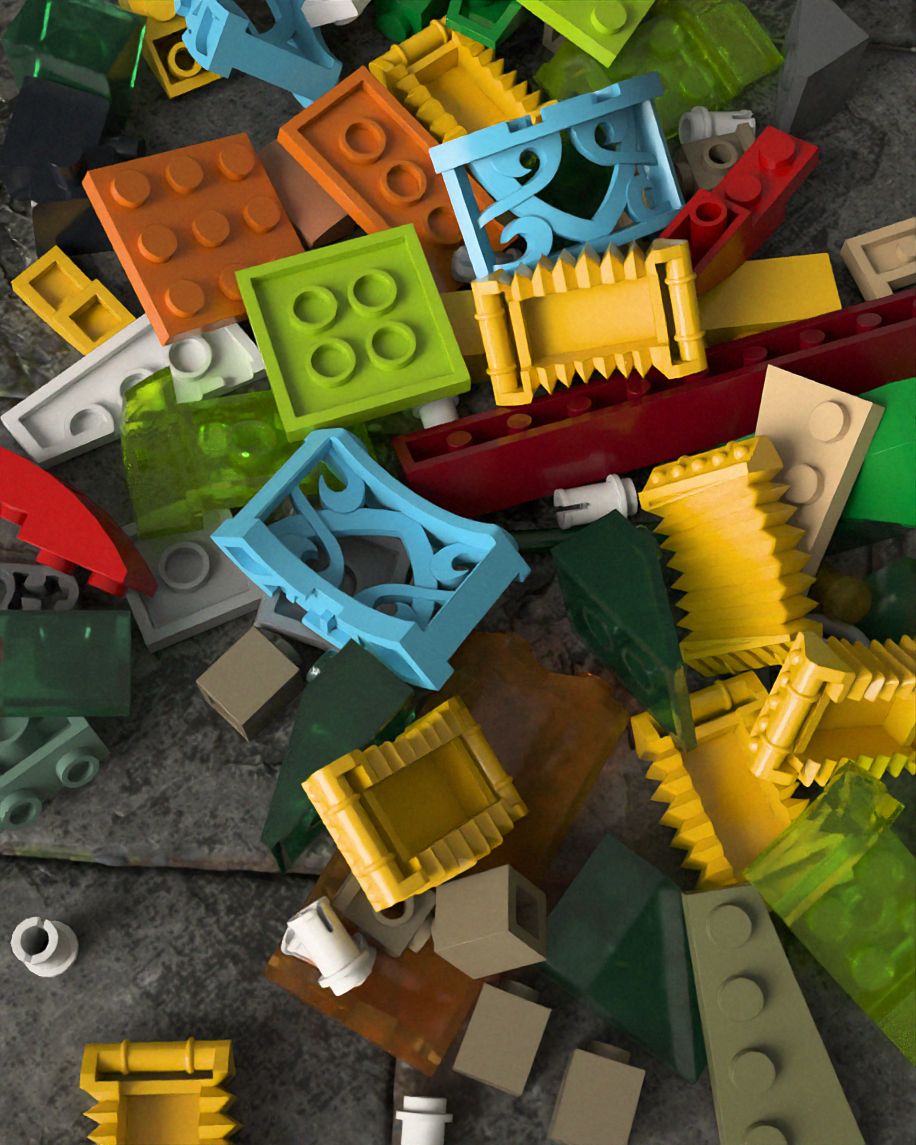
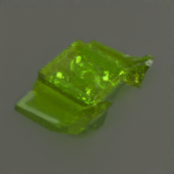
(697, 46)
(204, 454)
(851, 897)

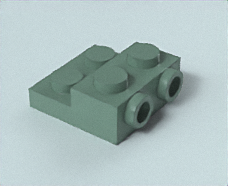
(40, 760)

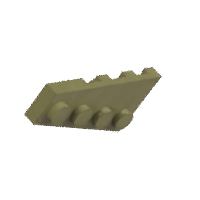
(758, 1033)

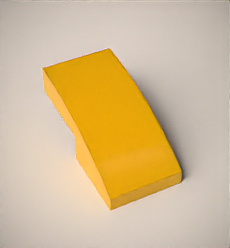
(70, 302)

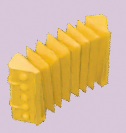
(454, 84)
(590, 317)
(732, 556)
(838, 707)
(714, 798)
(417, 805)
(160, 1092)

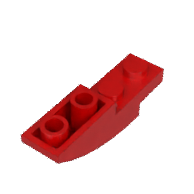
(743, 208)
(70, 528)

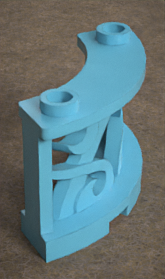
(286, 55)
(493, 155)
(411, 640)

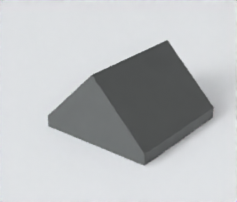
(819, 66)

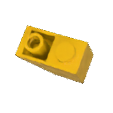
(165, 48)

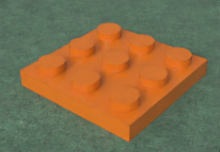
(187, 226)

